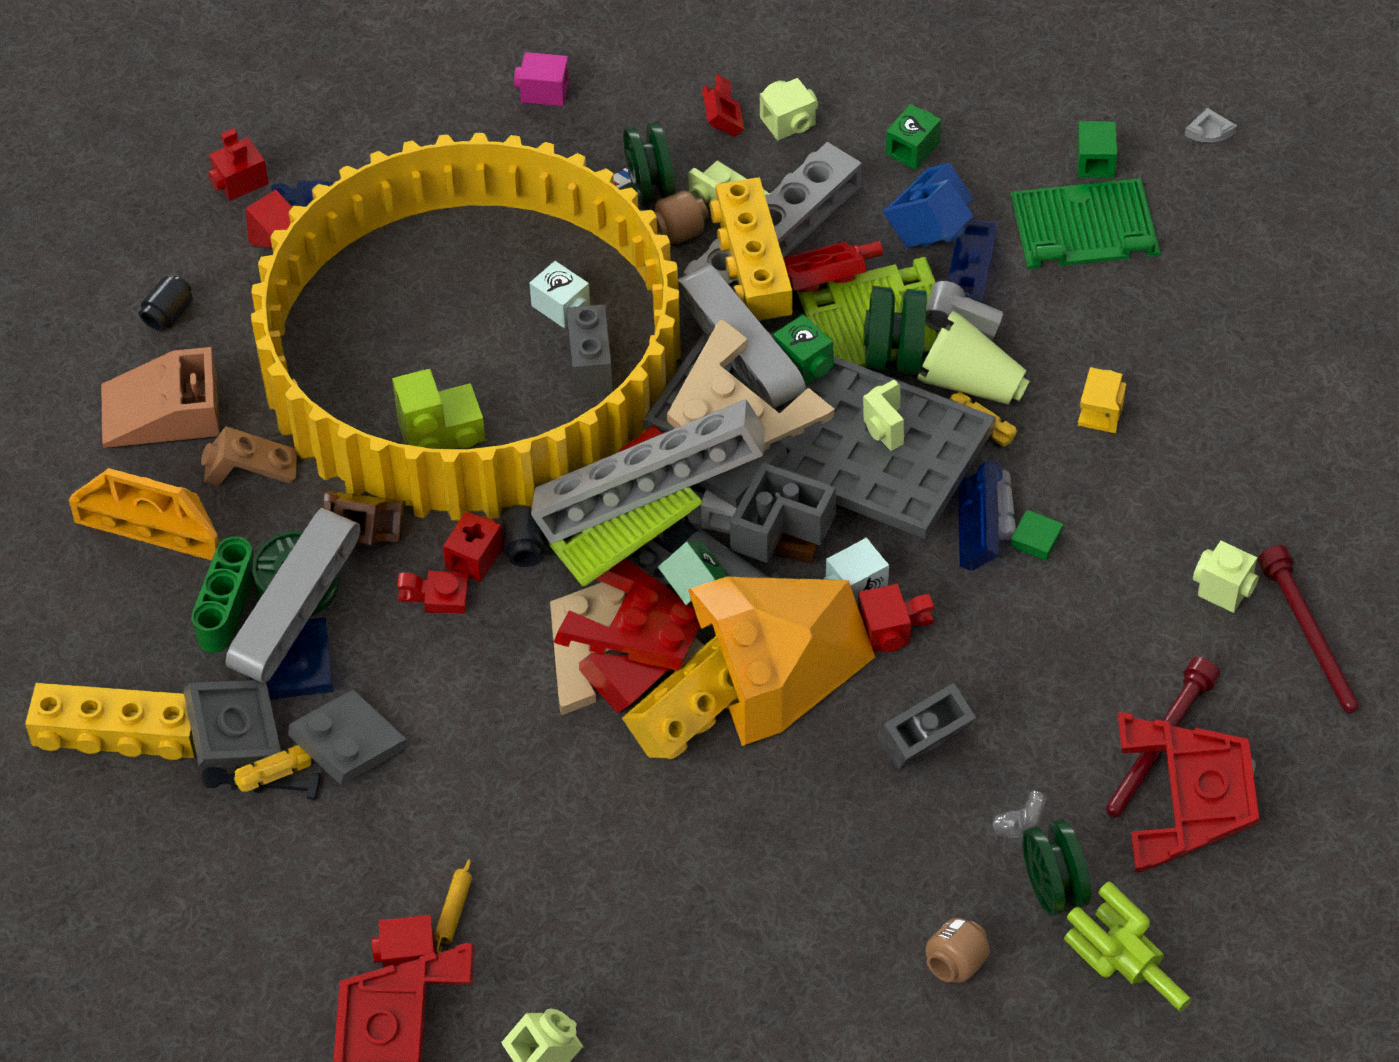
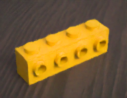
(752, 248)
(683, 704)
(110, 721)

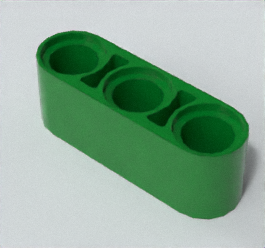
(229, 575)

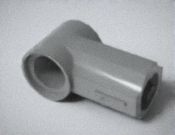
(950, 297)

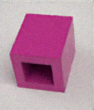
(542, 79)

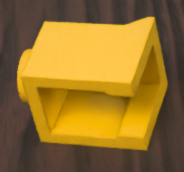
(1102, 400)

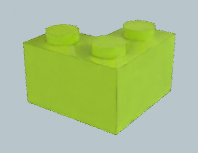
(437, 417)

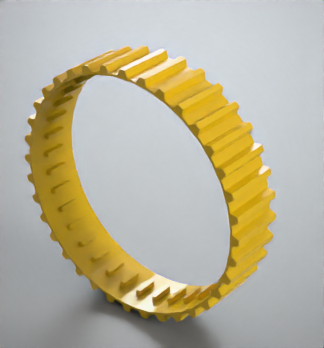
(442, 178)

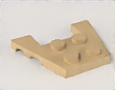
(714, 388)
(600, 605)

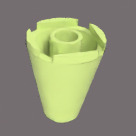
(972, 364)

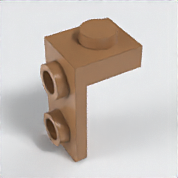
(249, 453)

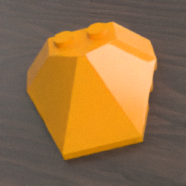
(782, 645)

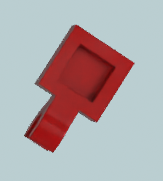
(721, 110)
(440, 592)

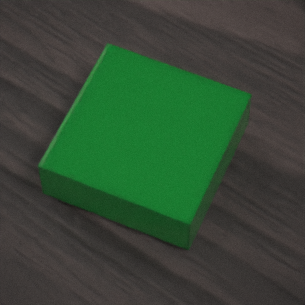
(1036, 535)

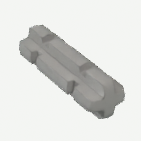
(1006, 522)

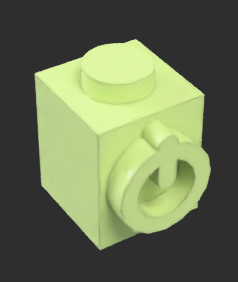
(786, 107)
(1226, 575)
(543, 1038)

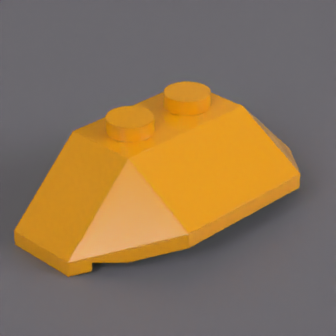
(146, 512)

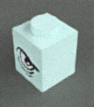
(556, 291)
(860, 566)

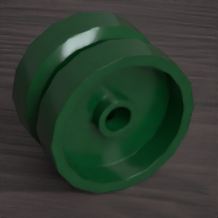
(895, 330)

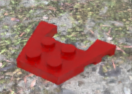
(649, 624)
(1208, 787)
(385, 1008)

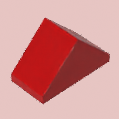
(266, 216)
(618, 678)

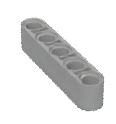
(763, 362)
(292, 595)

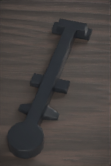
(213, 777)

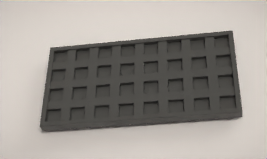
(894, 487)

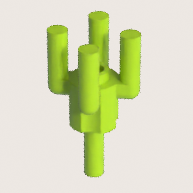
(1123, 946)

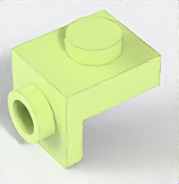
(881, 414)

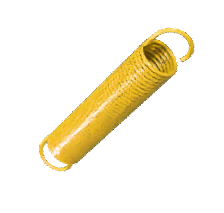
(453, 905)

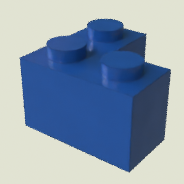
(931, 208)

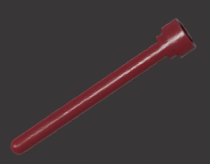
(1277, 565)
(1199, 677)

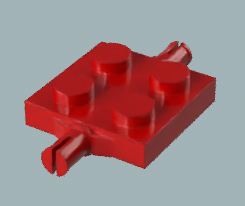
(829, 263)

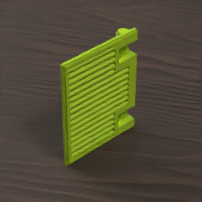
(846, 317)
(608, 543)

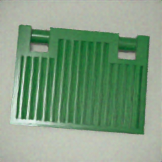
(1084, 223)

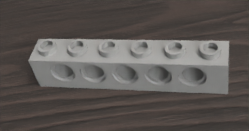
(800, 202)
(648, 471)

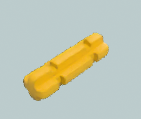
(1002, 433)
(271, 768)

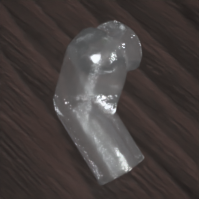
(1016, 821)

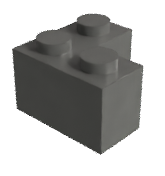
(778, 505)

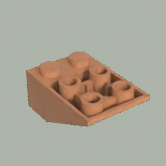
(162, 400)

